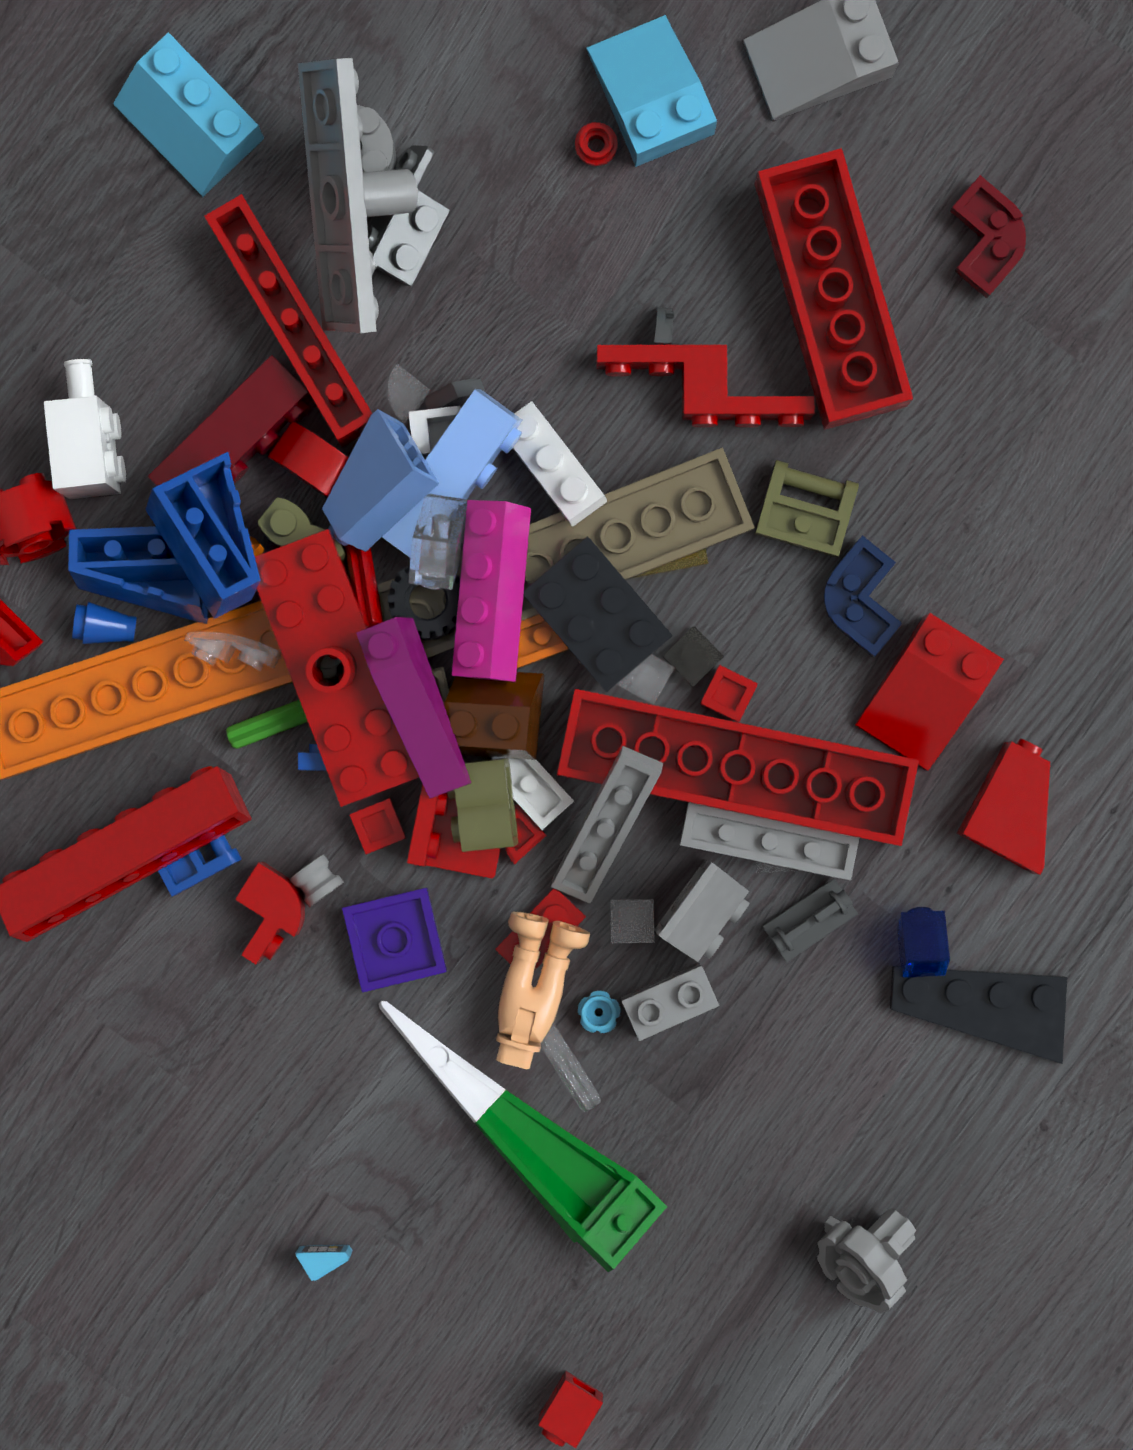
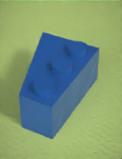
(207, 533)
(133, 568)

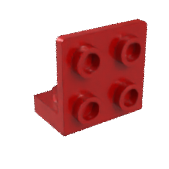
(434, 844)

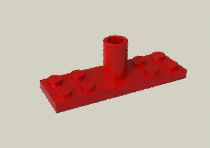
(316, 617)

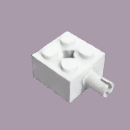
(83, 438)

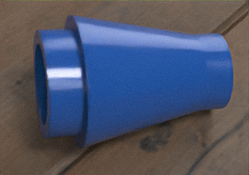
(102, 625)

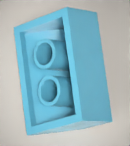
(187, 115)

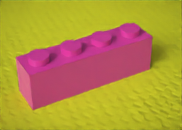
(491, 590)

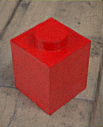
(569, 1411)

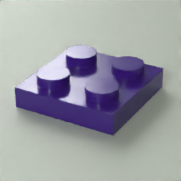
(394, 939)

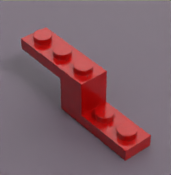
(705, 384)

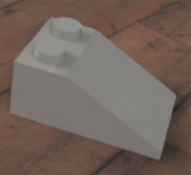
(820, 55)
(702, 912)

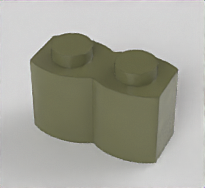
(288, 523)
(485, 807)

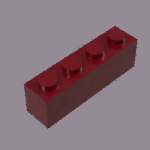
(241, 424)

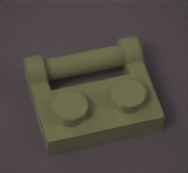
(803, 522)

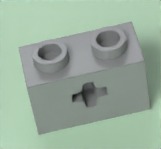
(669, 1001)

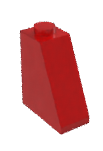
(1012, 807)

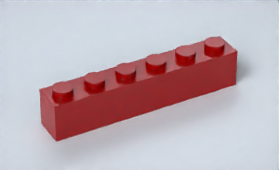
(290, 319)
(121, 853)

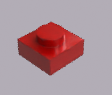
(728, 693)
(378, 826)

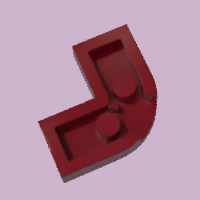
(1002, 235)

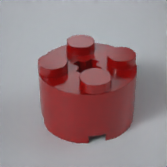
(33, 520)

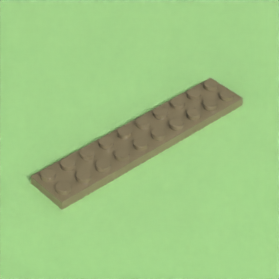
(635, 530)

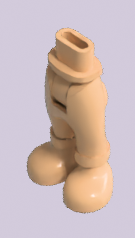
(526, 1010)

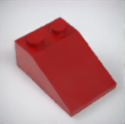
(929, 691)

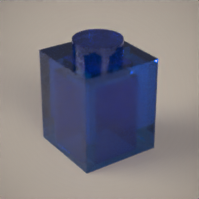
(923, 942)

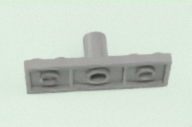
(344, 195)

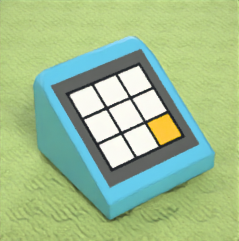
(322, 1259)

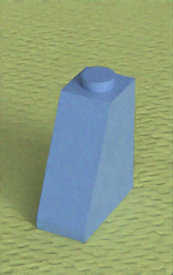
(377, 483)

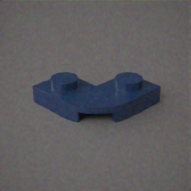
(849, 600)

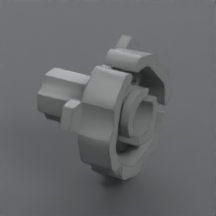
(867, 1259)

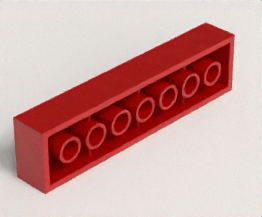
(744, 767)

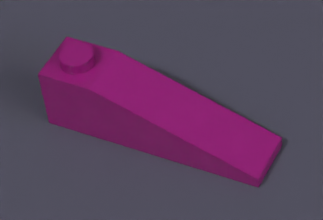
(414, 703)

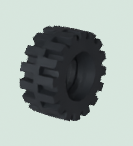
(427, 628)

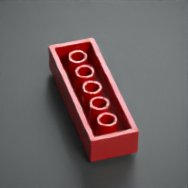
(833, 289)

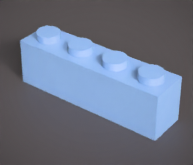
(463, 457)

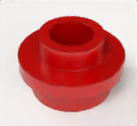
(596, 131)

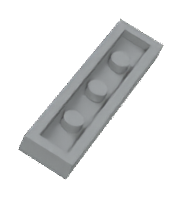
(607, 824)
(769, 841)

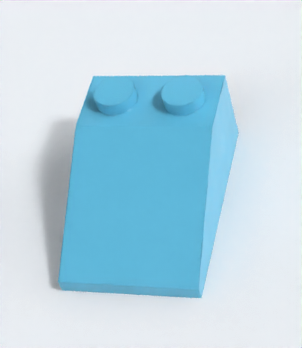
(652, 90)

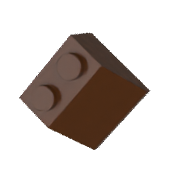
(496, 715)

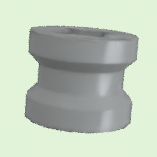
(316, 880)

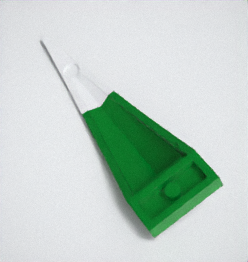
(578, 1186)

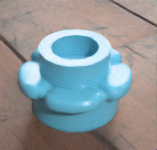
(595, 1023)

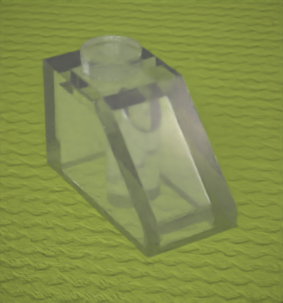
(437, 542)

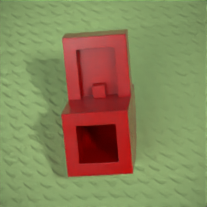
(309, 458)
(279, 904)

